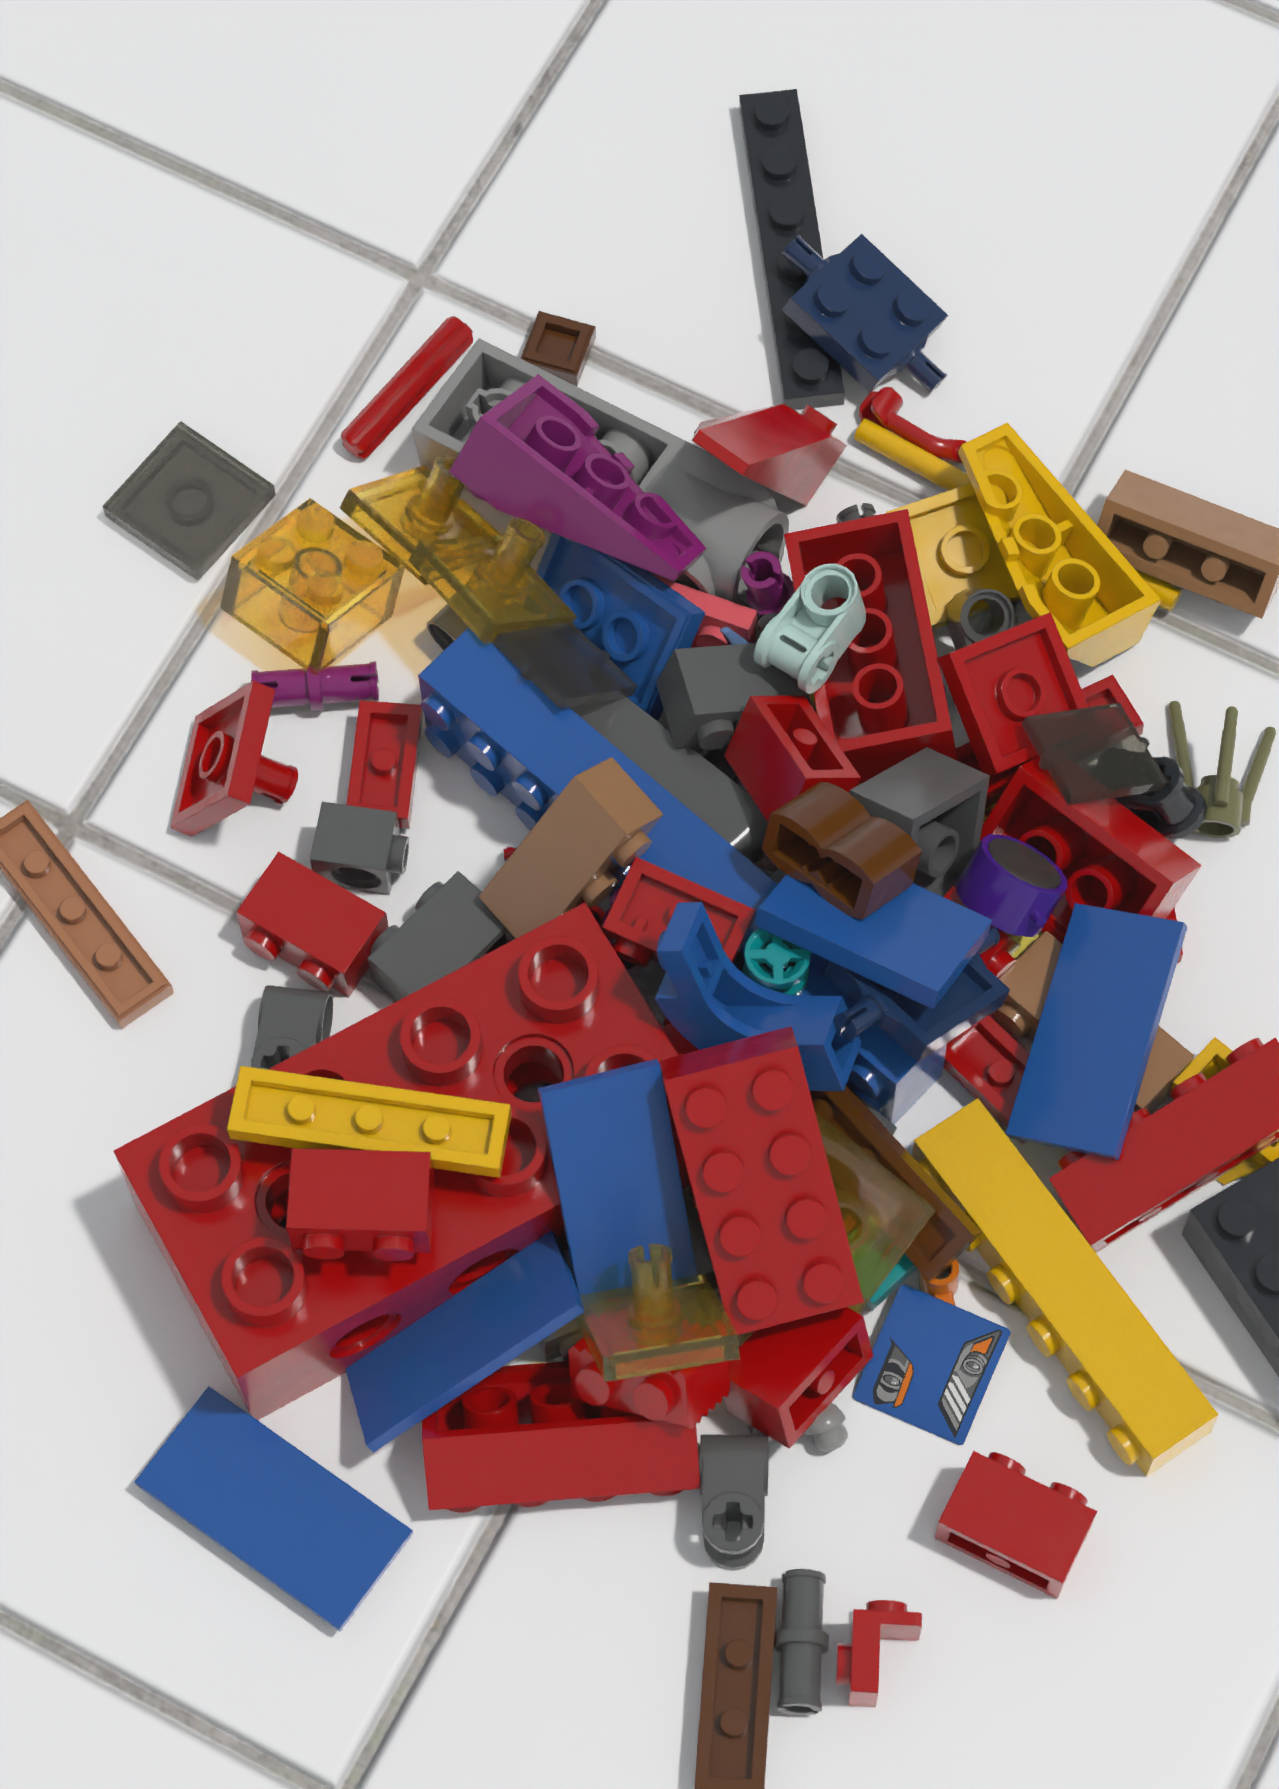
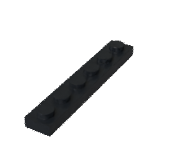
(782, 211)

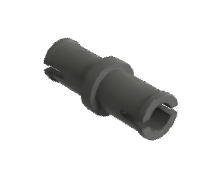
(801, 1642)

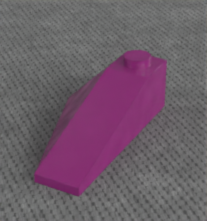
(544, 464)

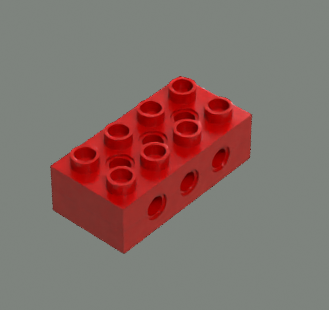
(512, 1019)

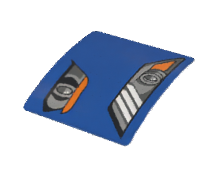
(931, 1364)

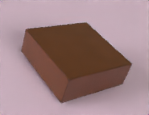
(559, 346)

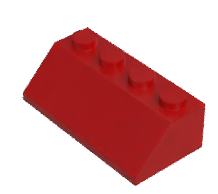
(531, 1443)

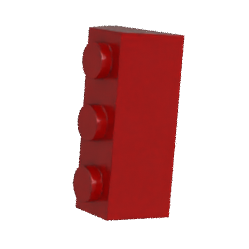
(1098, 845)

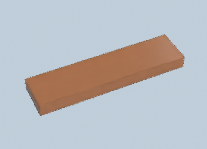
(78, 917)

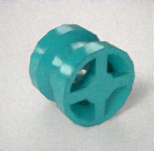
(777, 954)

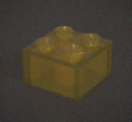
(312, 586)

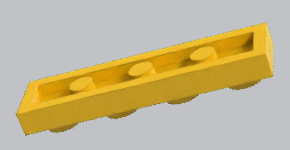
(359, 1116)

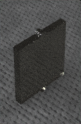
(565, 665)
(1094, 753)

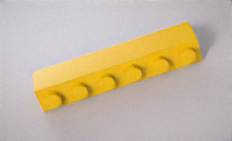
(1066, 1292)

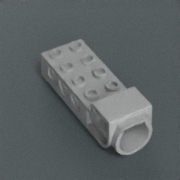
(714, 501)

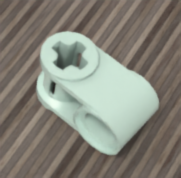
(810, 639)

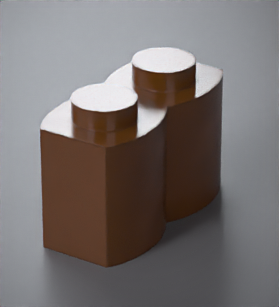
(841, 849)

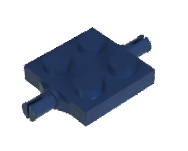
(865, 313)
(911, 1024)

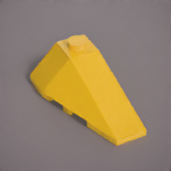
(1057, 550)

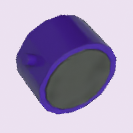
(1011, 885)

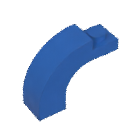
(718, 1004)

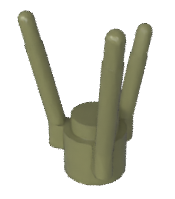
(1226, 804)

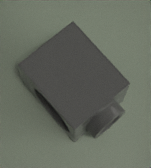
(359, 847)

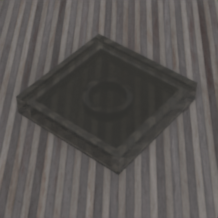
(189, 500)

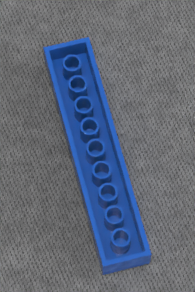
(530, 753)

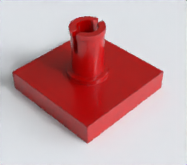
(1004, 682)
(227, 762)

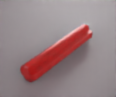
(407, 387)

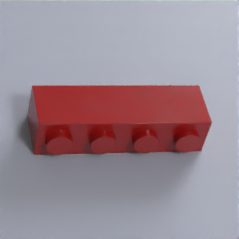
(1177, 1148)

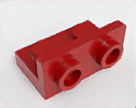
(648, 903)

